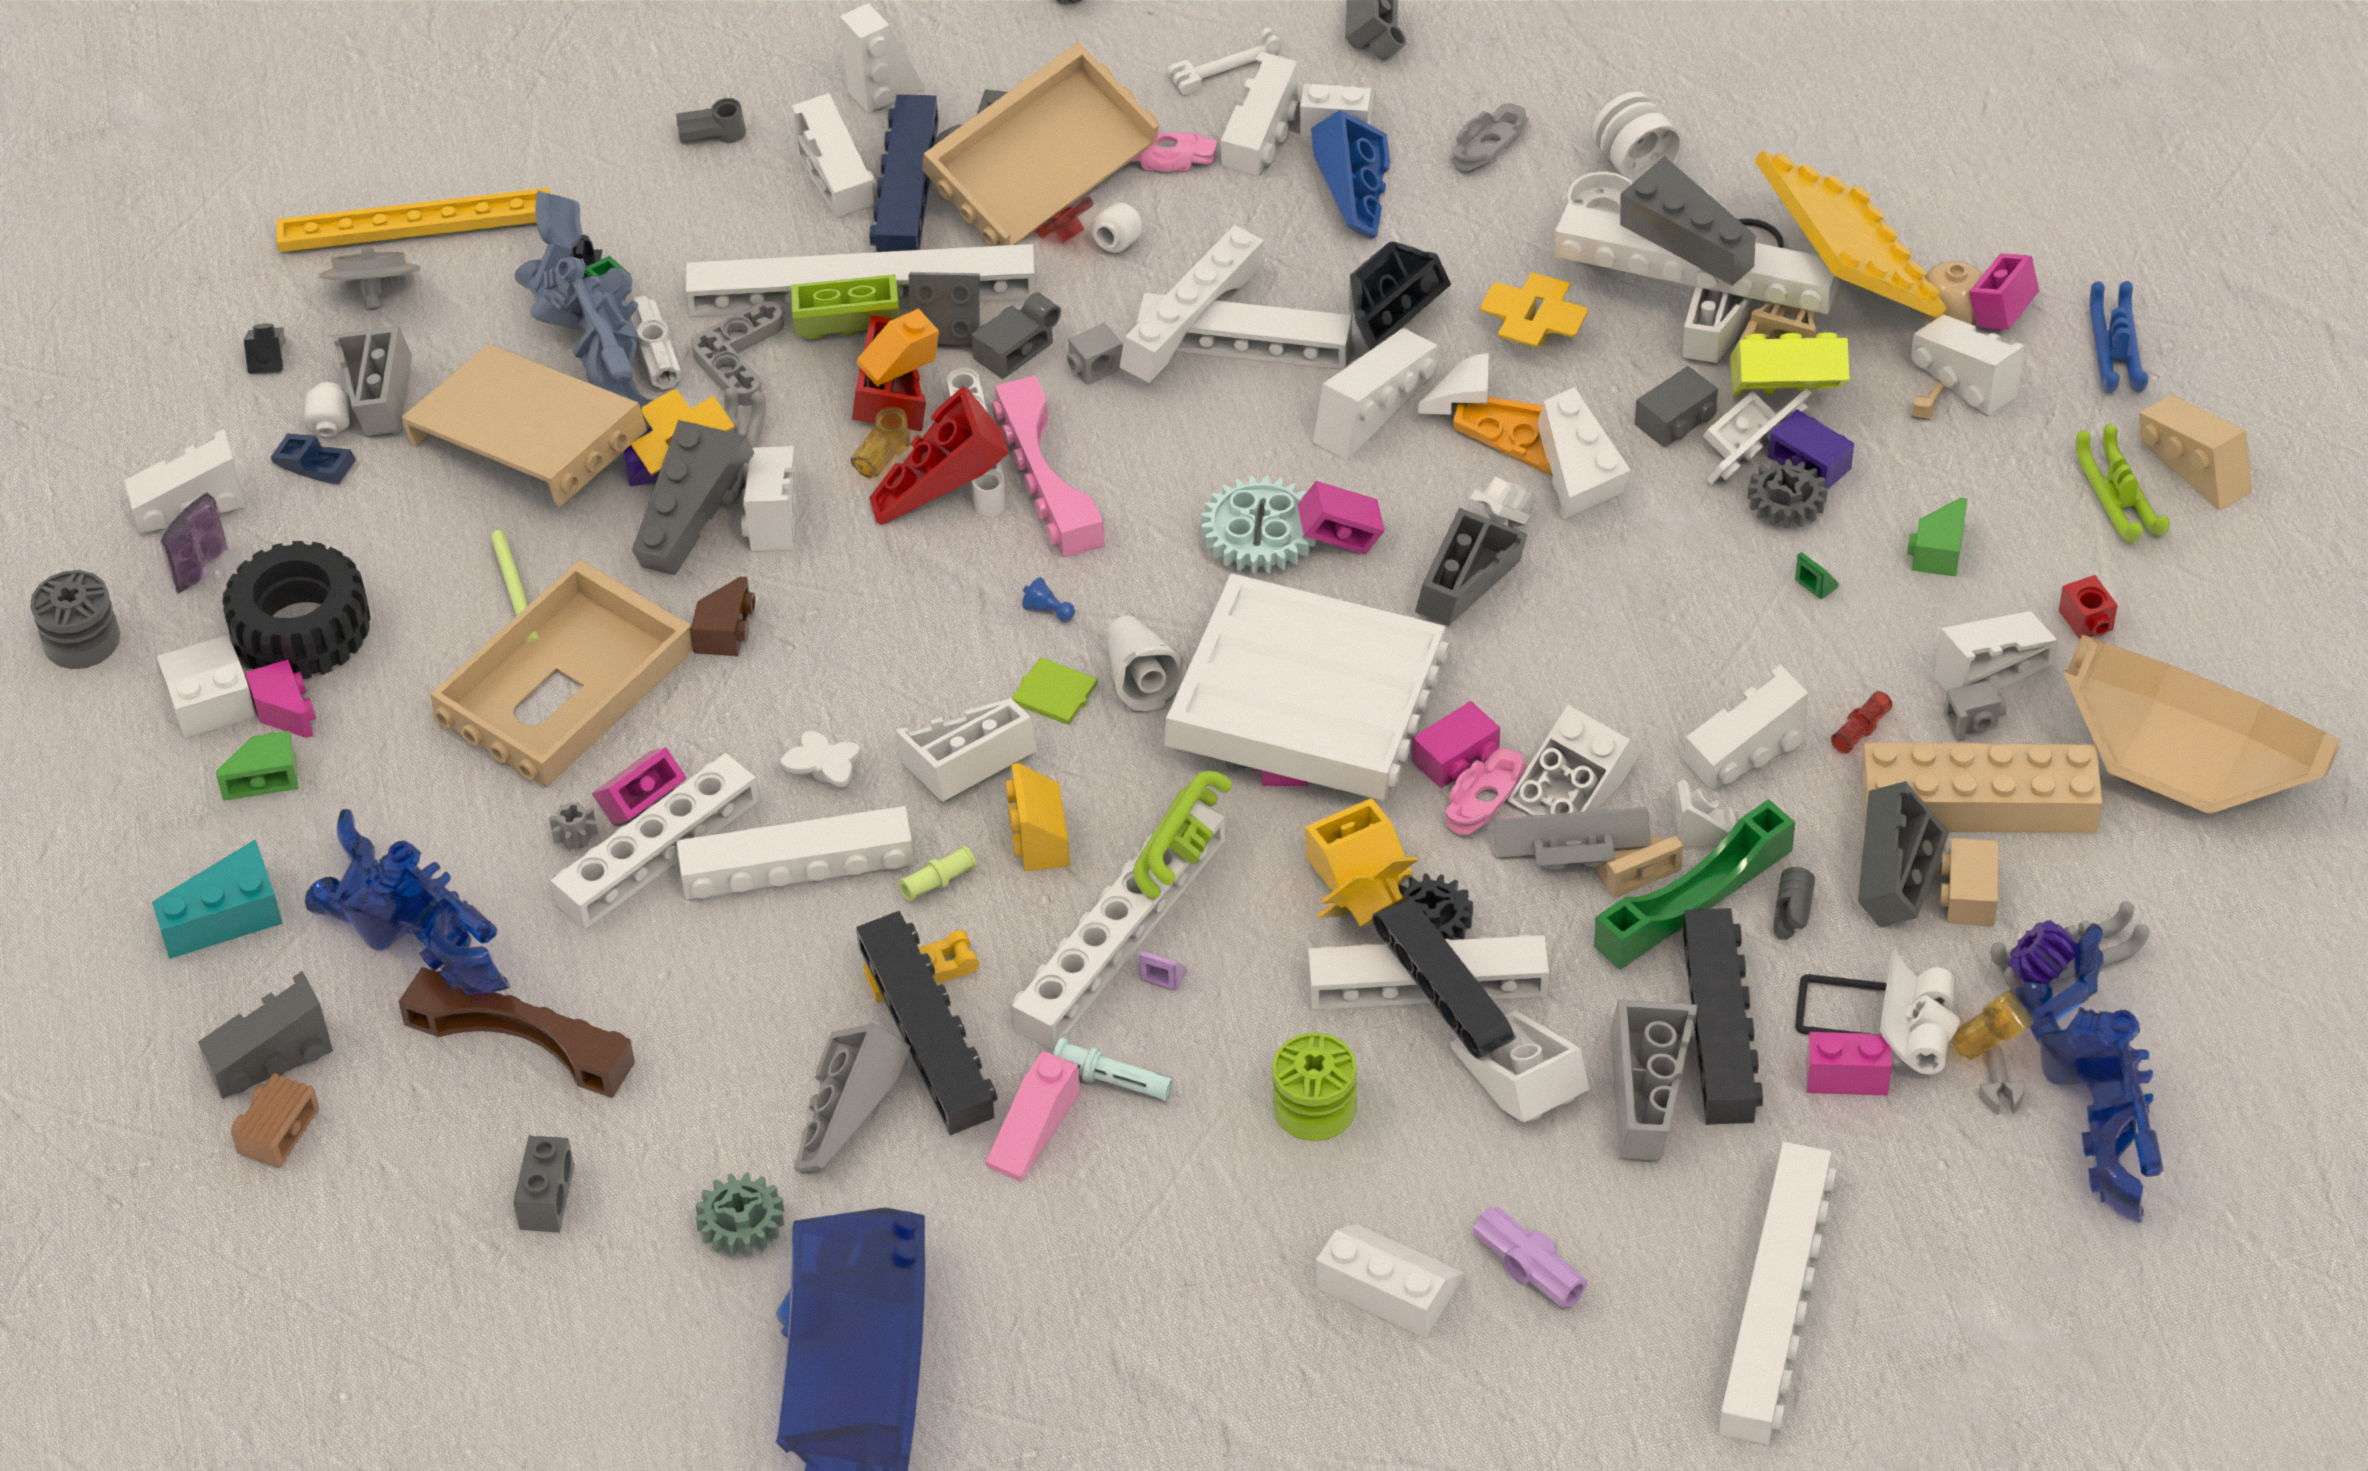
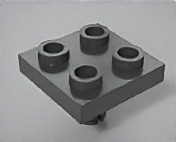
(948, 302)

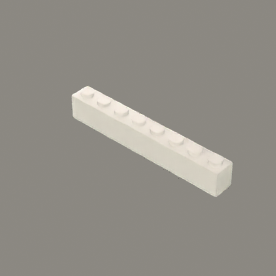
(1777, 274)
(1775, 1294)

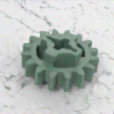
(739, 1214)

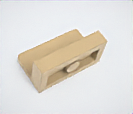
(1641, 865)

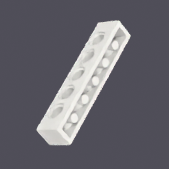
(649, 844)

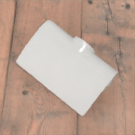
(1919, 1015)

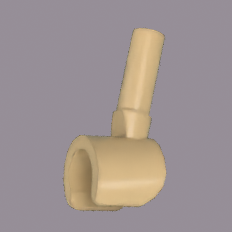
(1924, 406)

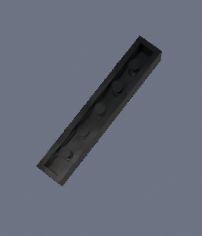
(1720, 1016)
(926, 1023)

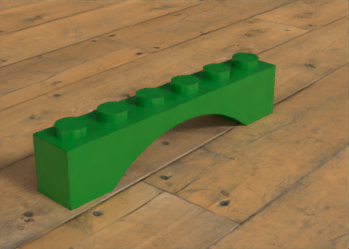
(1646, 920)

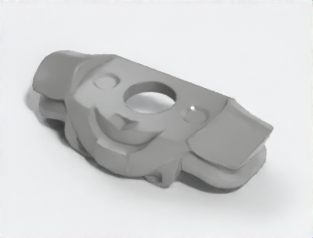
(1503, 124)

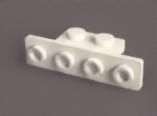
(1743, 430)

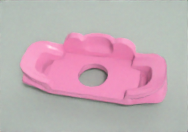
(1188, 150)
(1498, 773)

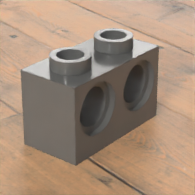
(544, 1183)

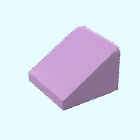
(1161, 970)

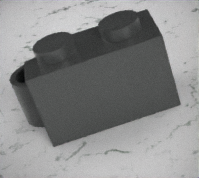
(1374, 25)
(1016, 335)

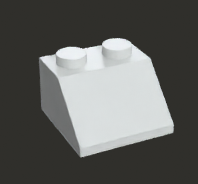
(1322, 101)

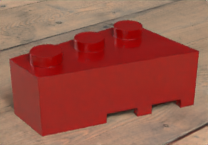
(900, 392)

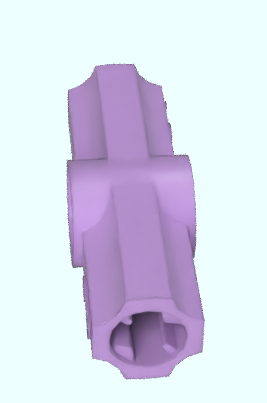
(1530, 1257)

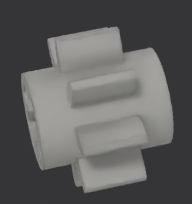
(573, 825)

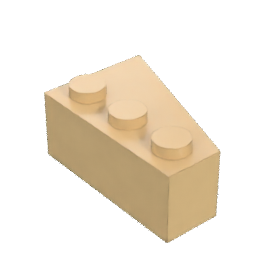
(2199, 448)

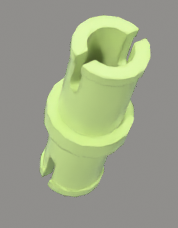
(937, 873)

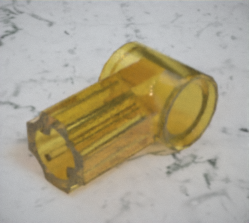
(884, 441)
(1998, 1021)

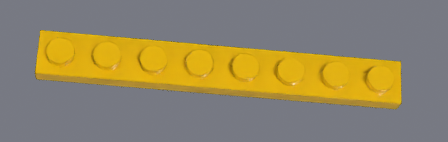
(407, 220)

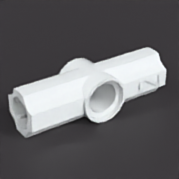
(655, 345)

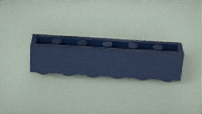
(904, 185)

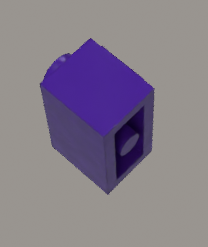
(1811, 442)

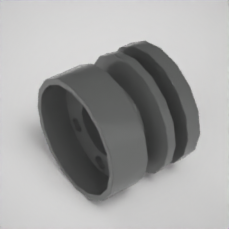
(75, 619)

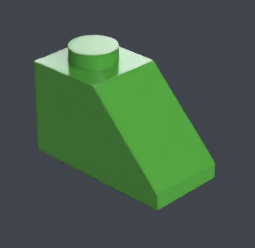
(1939, 539)
(260, 767)

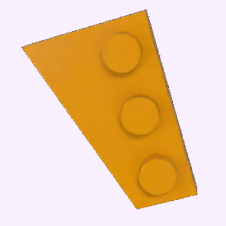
(1506, 427)

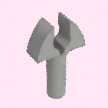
(2000, 1083)

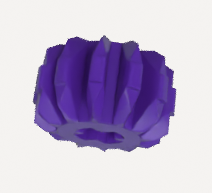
(2042, 953)

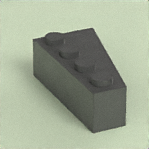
(1687, 222)
(690, 485)

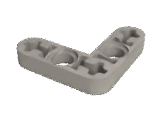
(759, 324)

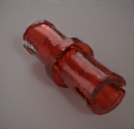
(1861, 722)

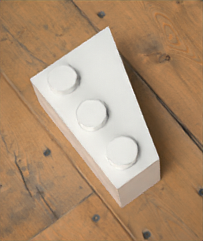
(1580, 454)

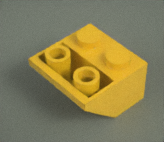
(1037, 819)
(1351, 843)

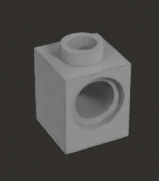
(1094, 353)

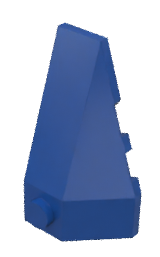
(1353, 165)

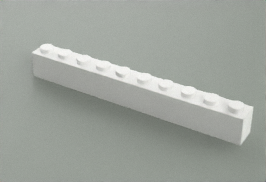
(739, 284)

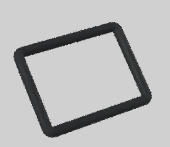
(1827, 980)

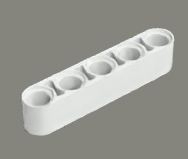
(989, 489)

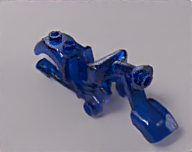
(402, 898)
(2099, 1055)

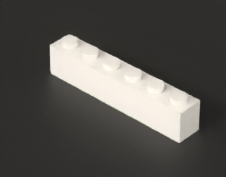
(1266, 333)
(795, 852)
(1375, 977)

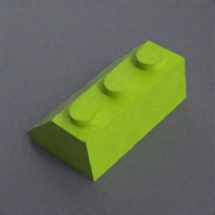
(842, 305)

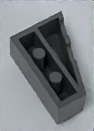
(1468, 565)
(268, 1040)

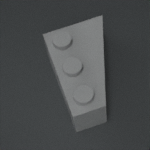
(375, 376)

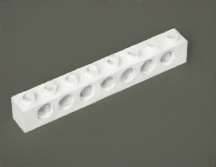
(1103, 943)

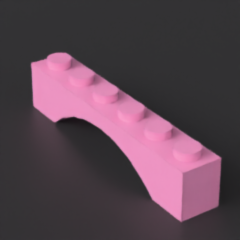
(1070, 514)

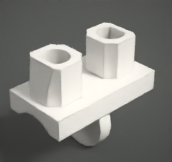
(1503, 501)

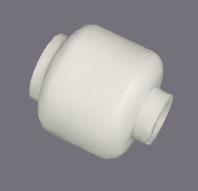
(1117, 227)
(328, 409)

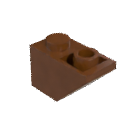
(722, 620)

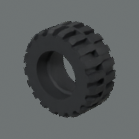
(290, 577)

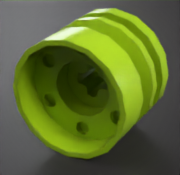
(1314, 1086)

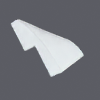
(1463, 384)

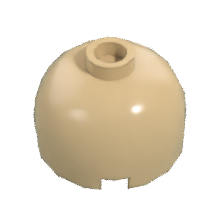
(1954, 282)

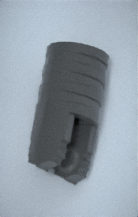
(1793, 901)

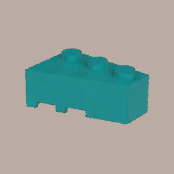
(218, 904)

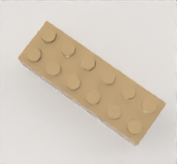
(1993, 784)

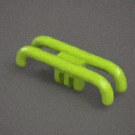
(2119, 488)
(1179, 832)

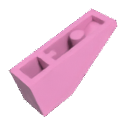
(1034, 1115)

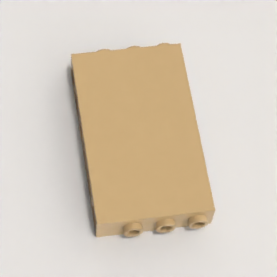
(1040, 147)
(528, 419)

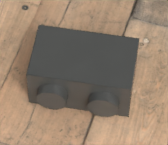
(1676, 406)

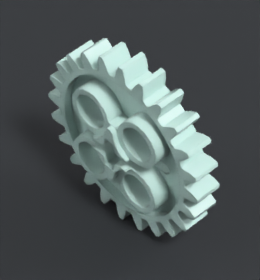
(1233, 520)

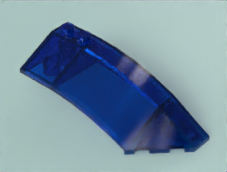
(854, 1340)

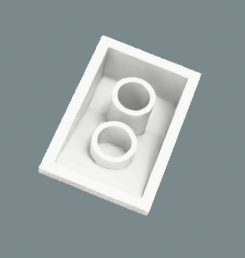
(206, 686)
(1530, 1071)

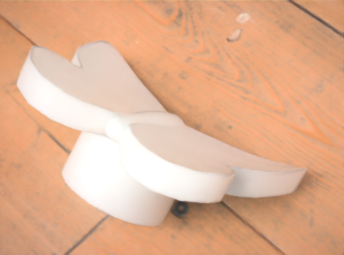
(822, 759)

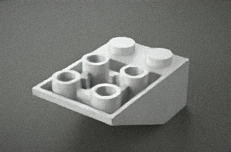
(1574, 767)

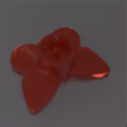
(1067, 222)

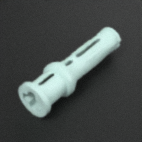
(1094, 1066)

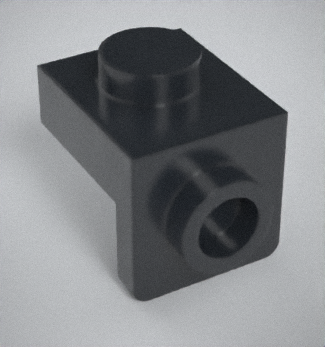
(264, 348)

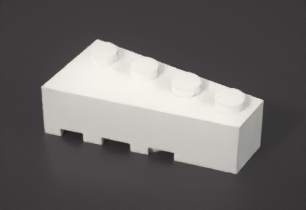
(1371, 391)

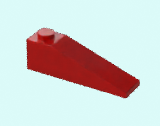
(952, 452)

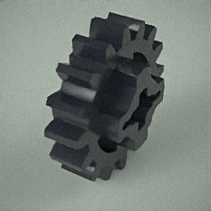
(1442, 904)

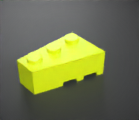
(1789, 363)

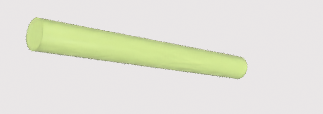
(511, 575)

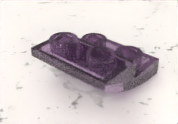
(192, 542)

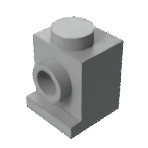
(1973, 708)

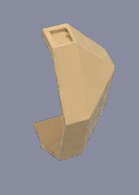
(2189, 732)

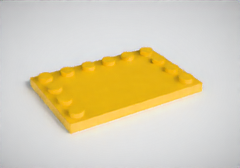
(1850, 233)

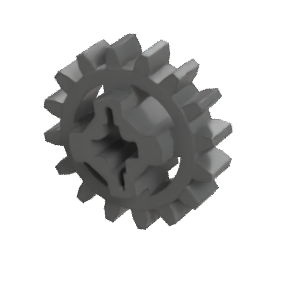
(1787, 493)

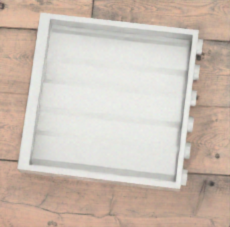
(1307, 687)

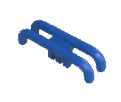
(2118, 341)

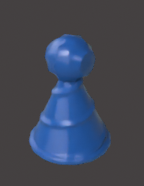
(1040, 597)

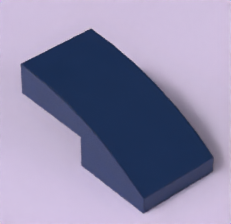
(308, 458)

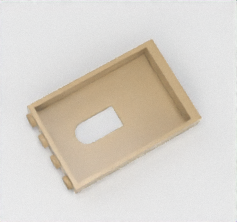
(588, 632)

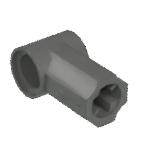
(721, 121)

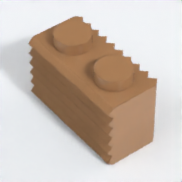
(274, 1120)

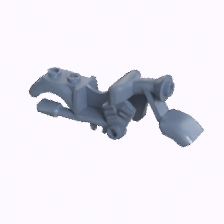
(585, 303)

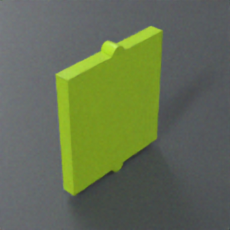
(1054, 690)

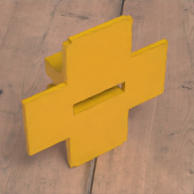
(1519, 313)
(663, 416)
(1368, 892)

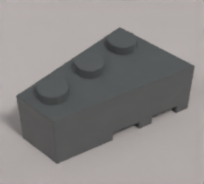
(1898, 854)

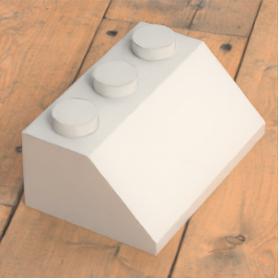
(1386, 1278)

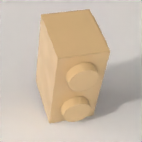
(1972, 881)

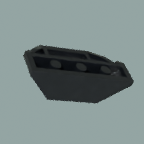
(1393, 289)

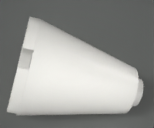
(1143, 665)

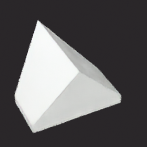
(1697, 819)

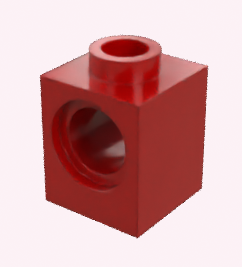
(2088, 607)

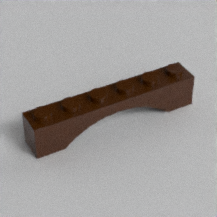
(592, 1055)

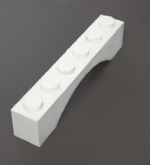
(1159, 333)

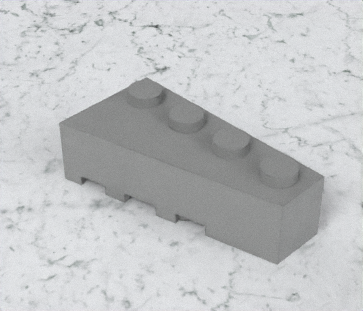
(1648, 1062)

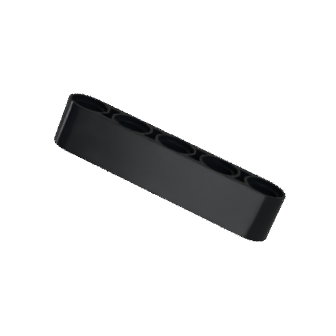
(1443, 977)

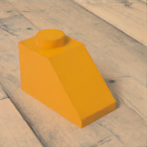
(900, 348)

